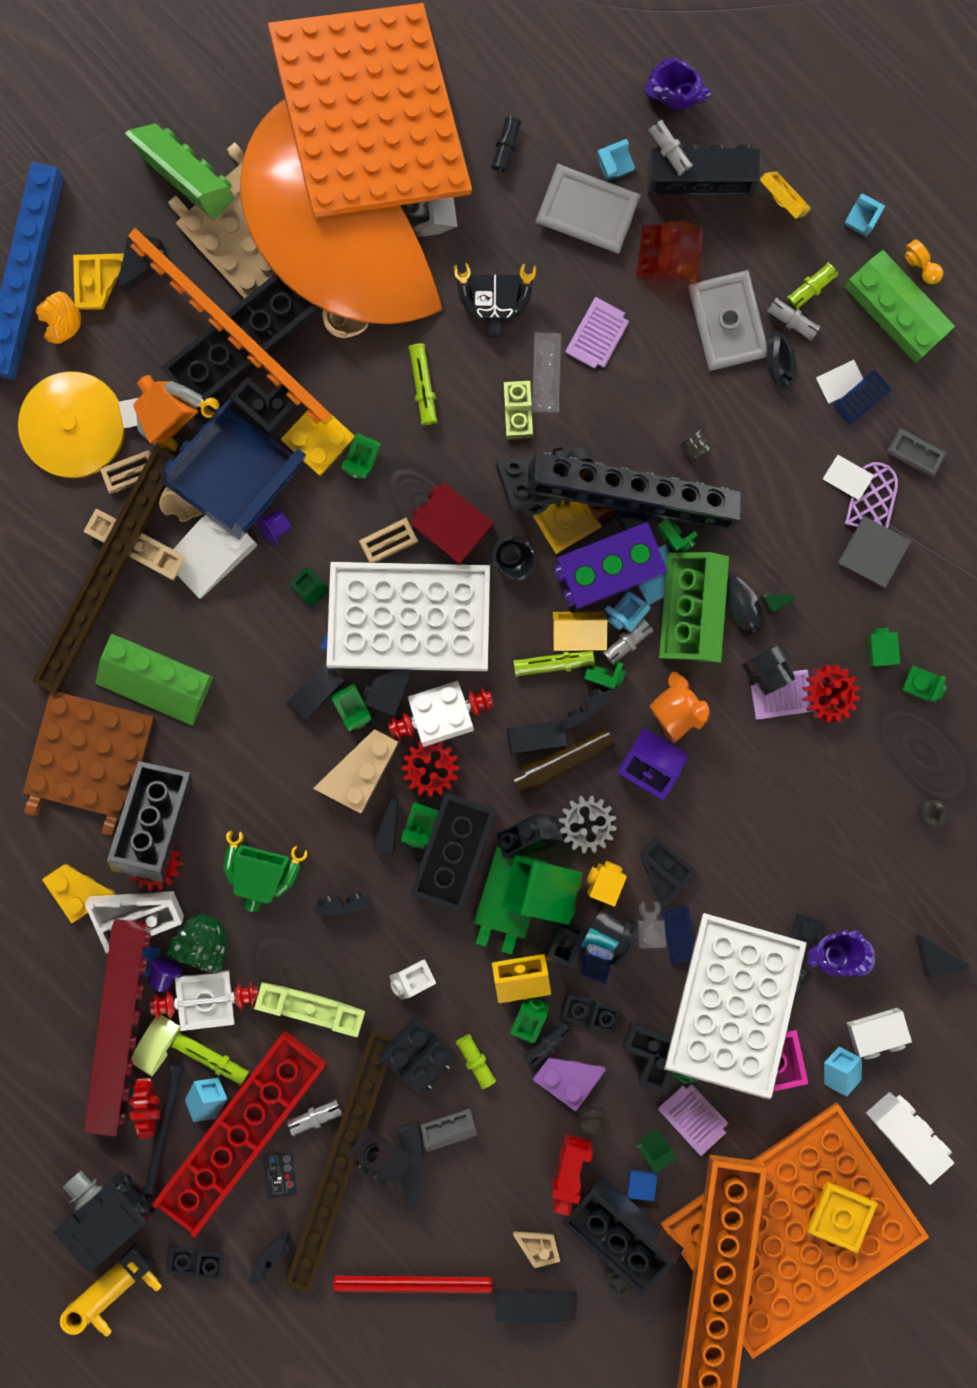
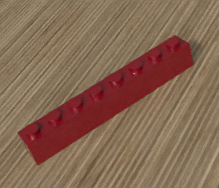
(116, 1026)

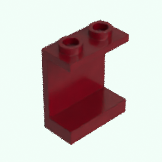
(451, 522)

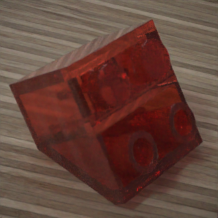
(670, 252)

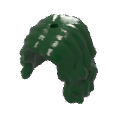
(200, 943)

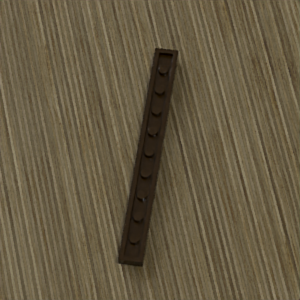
(103, 573)
(339, 1165)

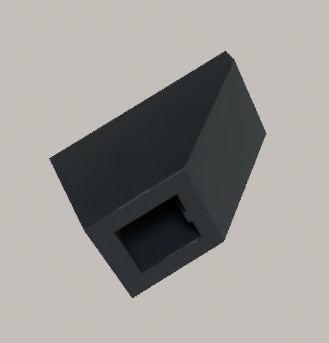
(529, 836)

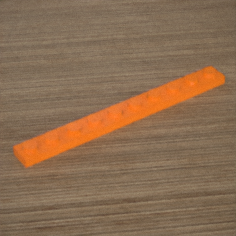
(220, 321)

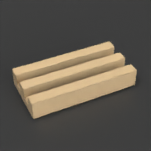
(123, 463)
(404, 522)

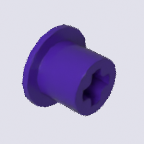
(274, 526)
(163, 974)

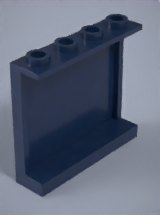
(231, 470)

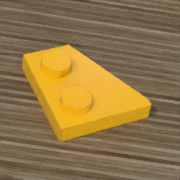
(95, 279)
(73, 889)

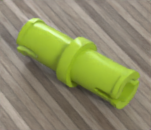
(812, 286)
(475, 1061)

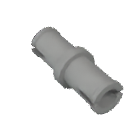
(670, 147)
(793, 319)
(627, 642)
(314, 1117)

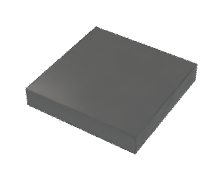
(874, 551)

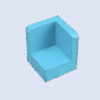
(615, 160)
(864, 215)
(842, 1071)
(206, 1099)

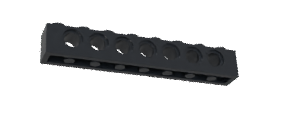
(646, 501)

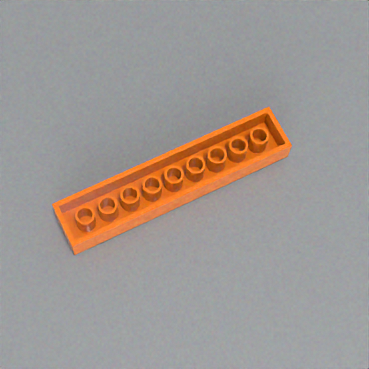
(722, 1273)

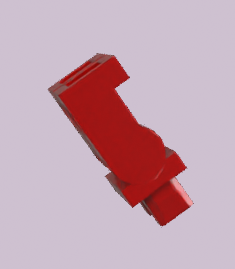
(567, 1185)

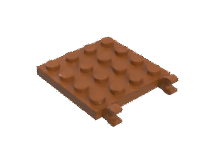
(86, 756)

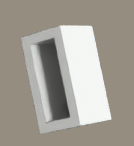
(879, 1033)

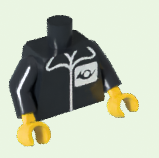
(495, 297)

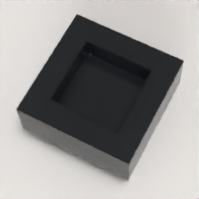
(807, 929)

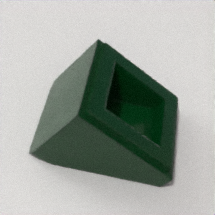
(309, 587)
(776, 602)

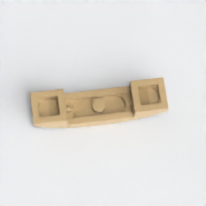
(146, 550)

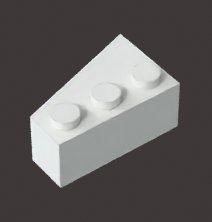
(156, 909)

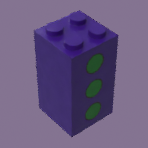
(609, 567)

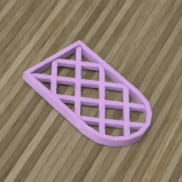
(874, 491)

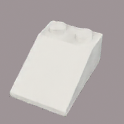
(210, 555)

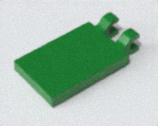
(490, 910)

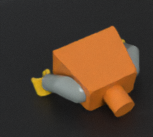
(166, 409)

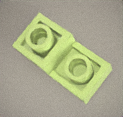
(518, 410)
(154, 1043)

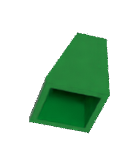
(542, 890)

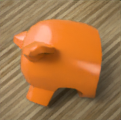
(679, 708)

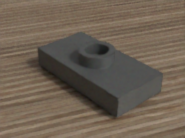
(916, 452)
(448, 1130)

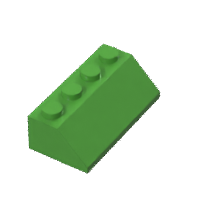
(182, 169)
(899, 306)
(694, 606)
(152, 679)

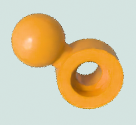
(918, 255)

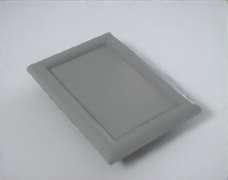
(588, 208)
(728, 320)

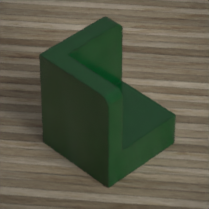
(655, 1150)

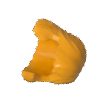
(61, 317)

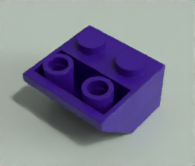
(652, 764)

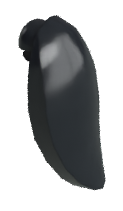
(781, 360)
(743, 605)

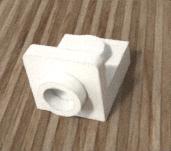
(412, 980)

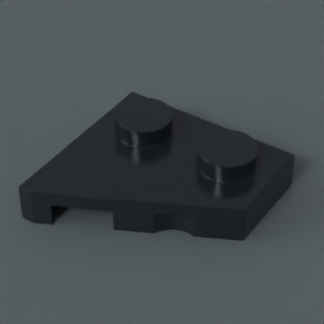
(665, 870)

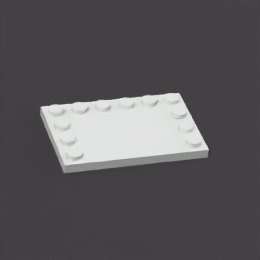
(408, 616)
(735, 1006)

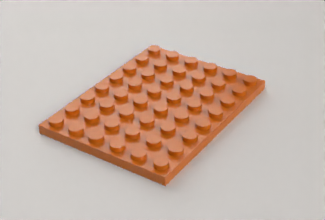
(368, 110)
(792, 1269)

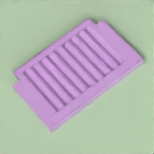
(597, 334)
(782, 701)
(694, 1118)

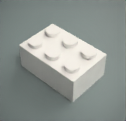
(911, 1136)

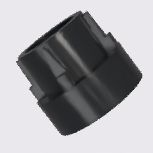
(770, 669)

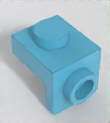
(627, 612)

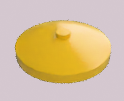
(71, 425)

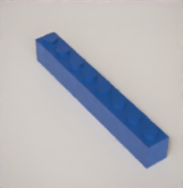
(26, 262)

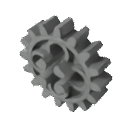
(595, 810)

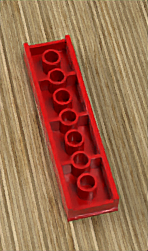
(240, 1133)

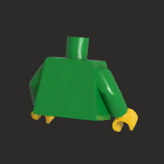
(258, 873)

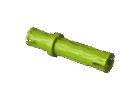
(428, 414)
(554, 662)
(211, 1059)

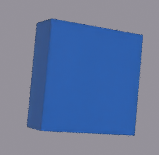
(642, 1185)

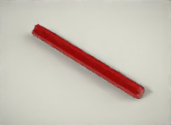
(412, 1284)

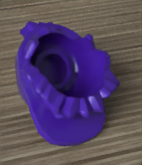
(676, 85)
(843, 955)

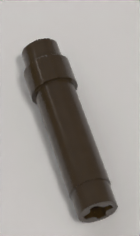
(539, 773)

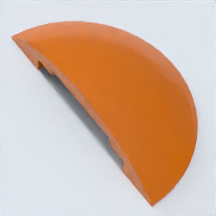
(345, 263)

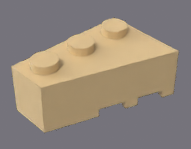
(359, 772)

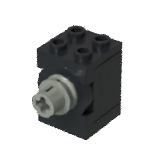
(102, 1217)

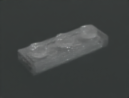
(546, 373)

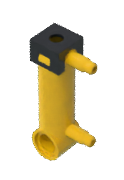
(127, 1271)

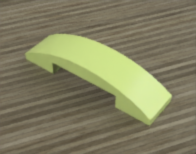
(309, 1008)

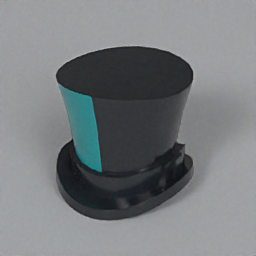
(612, 934)

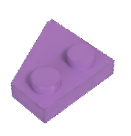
(568, 1079)

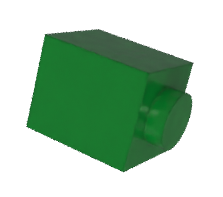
(882, 648)

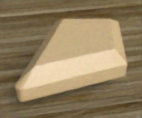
(538, 1247)

